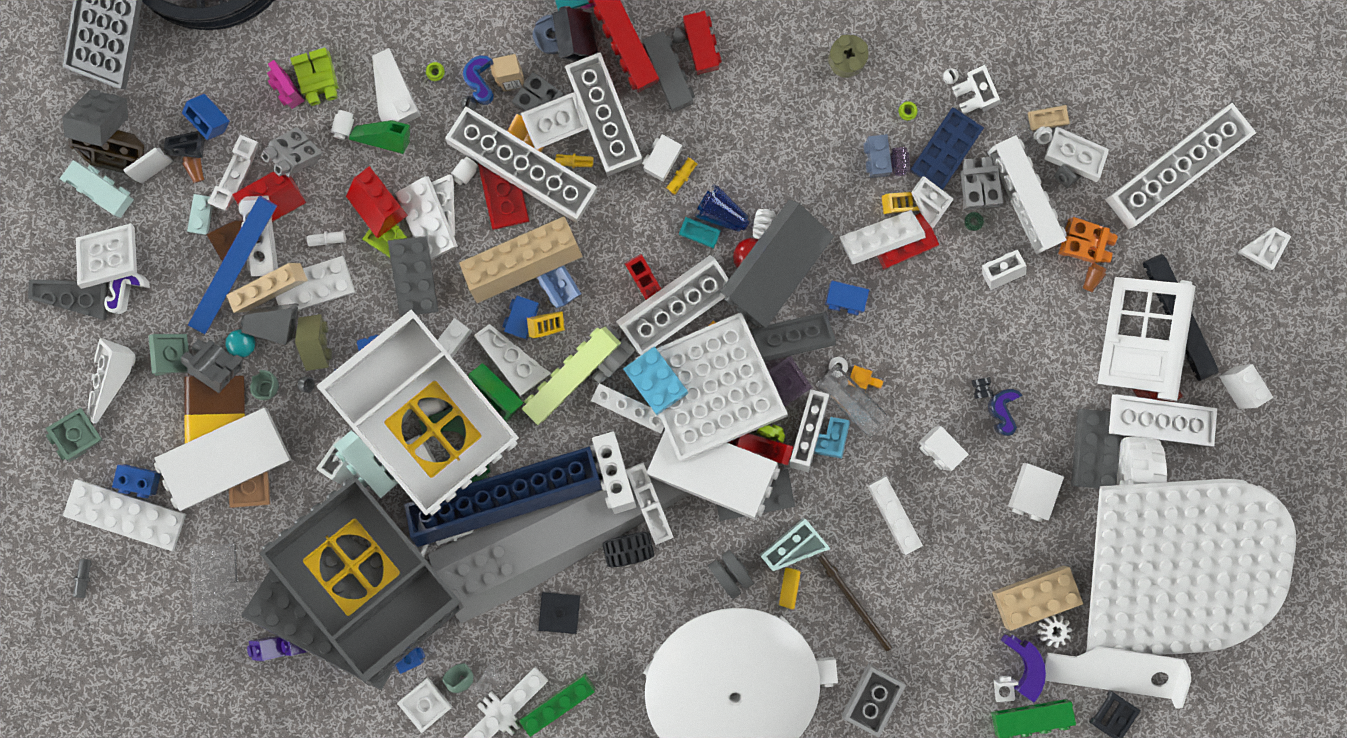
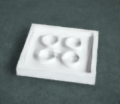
(106, 256)

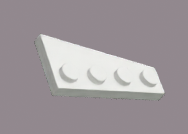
(514, 364)

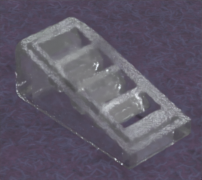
(1030, 135)

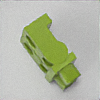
(316, 81)

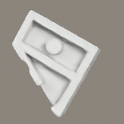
(931, 200)
(1266, 248)

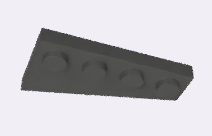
(70, 296)

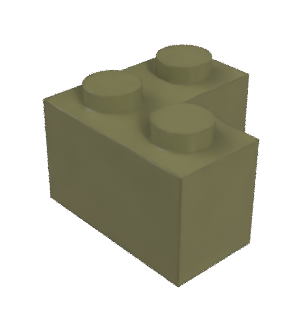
(312, 342)

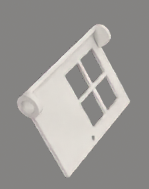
(1145, 361)

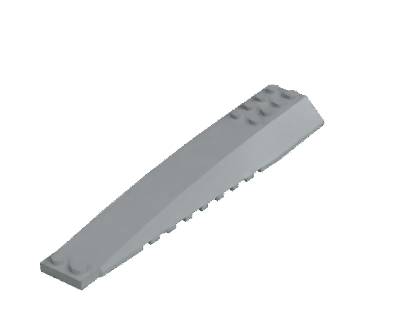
(533, 547)

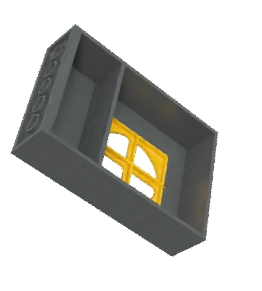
(393, 616)

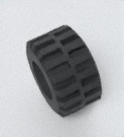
(628, 549)

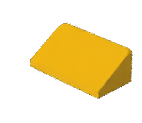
(789, 588)

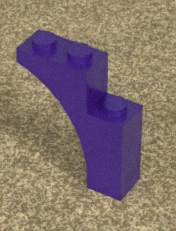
(271, 648)

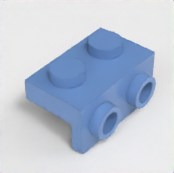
(559, 286)

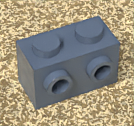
(878, 156)

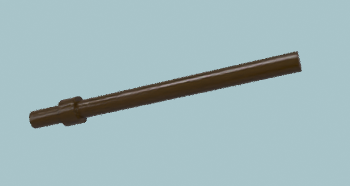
(832, 572)

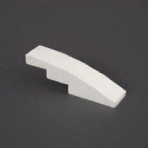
(649, 503)

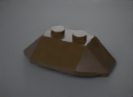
(116, 153)

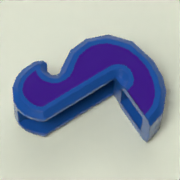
(472, 78)

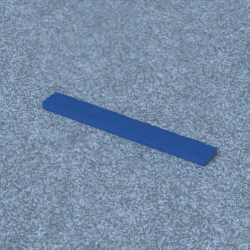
(232, 264)

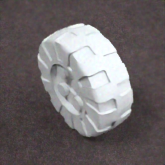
(1141, 461)

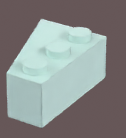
(97, 188)
(365, 464)
(794, 545)

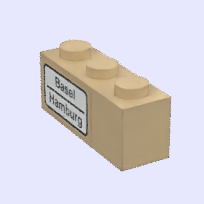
(507, 72)

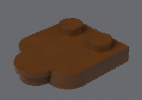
(224, 236)

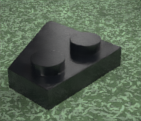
(185, 145)

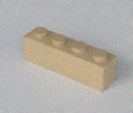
(267, 287)

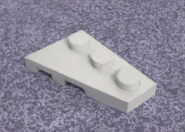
(445, 192)

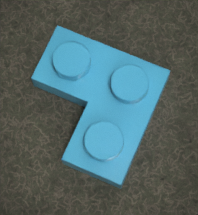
(834, 441)

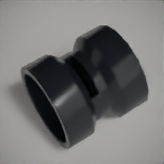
(982, 389)

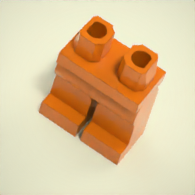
(1087, 241)

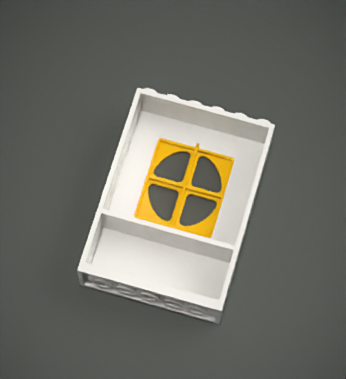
(392, 377)

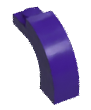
(1034, 673)

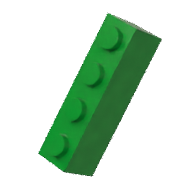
(557, 705)
(1033, 719)

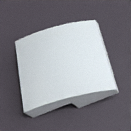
(148, 165)

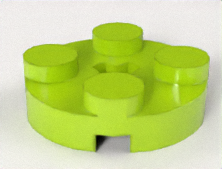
(772, 433)

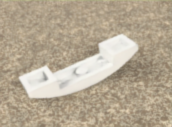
(236, 172)

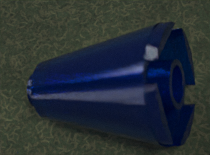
(722, 211)

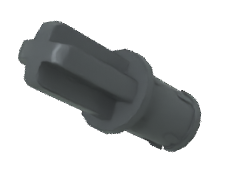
(82, 578)

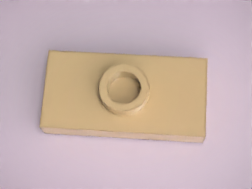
(1048, 117)

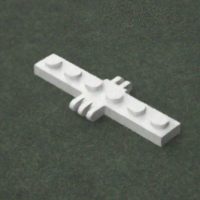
(501, 713)

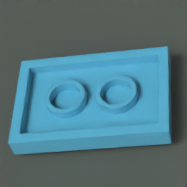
(655, 380)

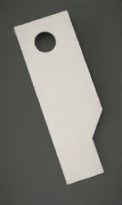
(1121, 672)

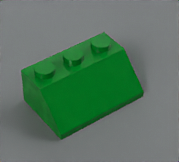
(495, 391)

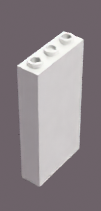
(222, 459)
(720, 475)

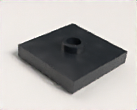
(559, 612)

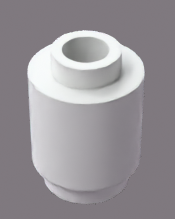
(342, 125)
(464, 171)
(432, 406)

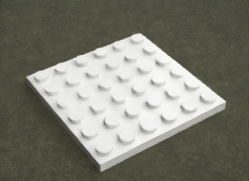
(725, 387)

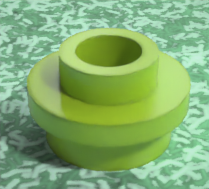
(435, 65)
(912, 107)

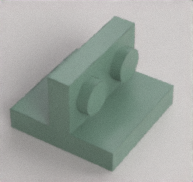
(167, 353)

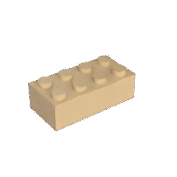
(1037, 597)

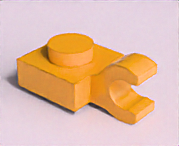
(863, 378)

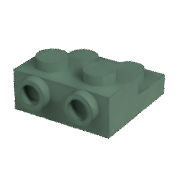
(73, 435)

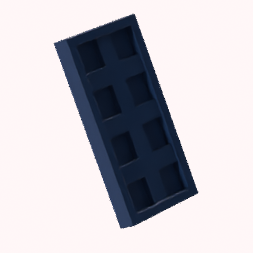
(947, 148)

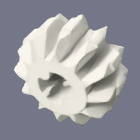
(762, 221)
(1047, 630)

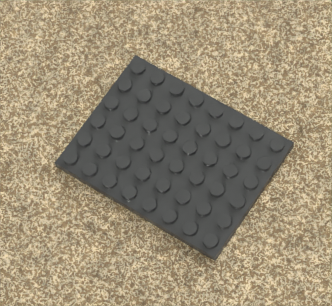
(281, 614)

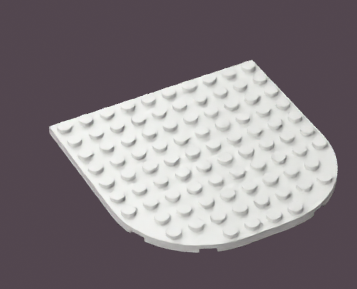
(1187, 565)

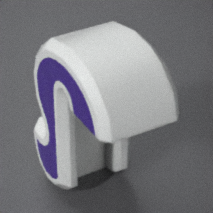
(120, 290)

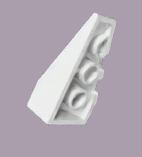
(392, 93)
(113, 369)

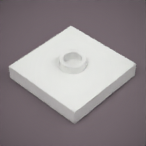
(424, 705)

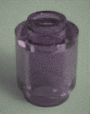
(900, 161)

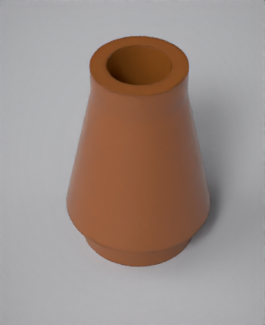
(194, 168)
(1094, 277)

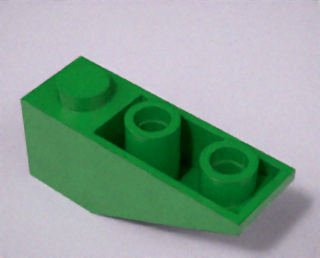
(385, 135)

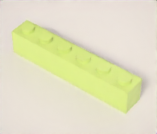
(571, 375)

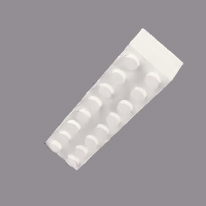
(521, 164)
(1180, 166)

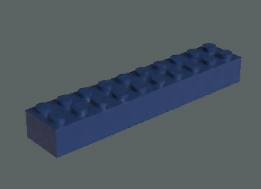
(507, 496)

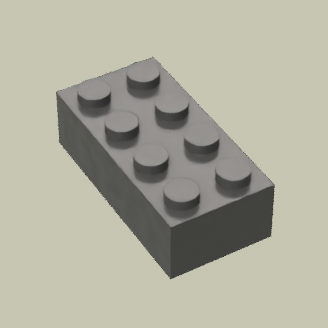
(1094, 450)

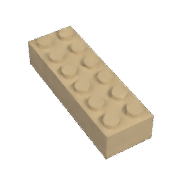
(520, 259)

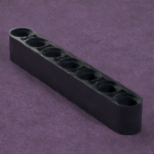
(1197, 350)

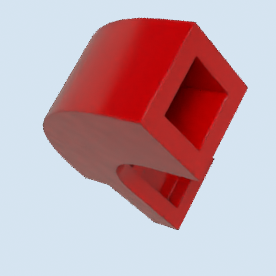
(643, 276)
(764, 447)

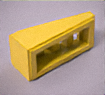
(890, 203)
(533, 324)

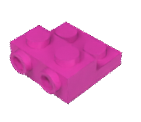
(281, 81)

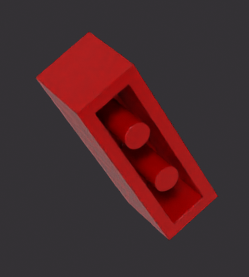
(701, 42)

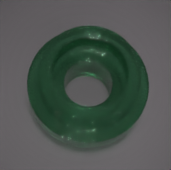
(980, 221)

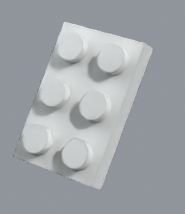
(554, 120)
(1076, 154)

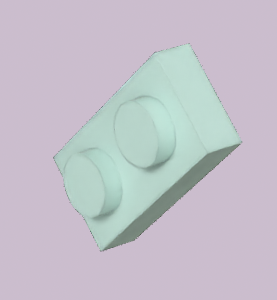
(200, 215)

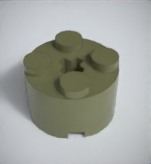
(858, 56)

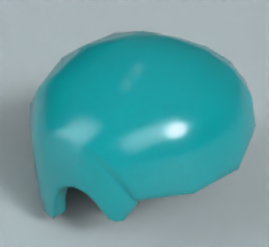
(240, 343)

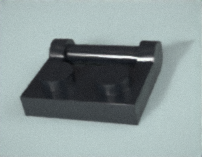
(1121, 718)

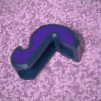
(999, 411)

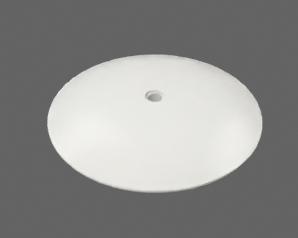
(729, 654)

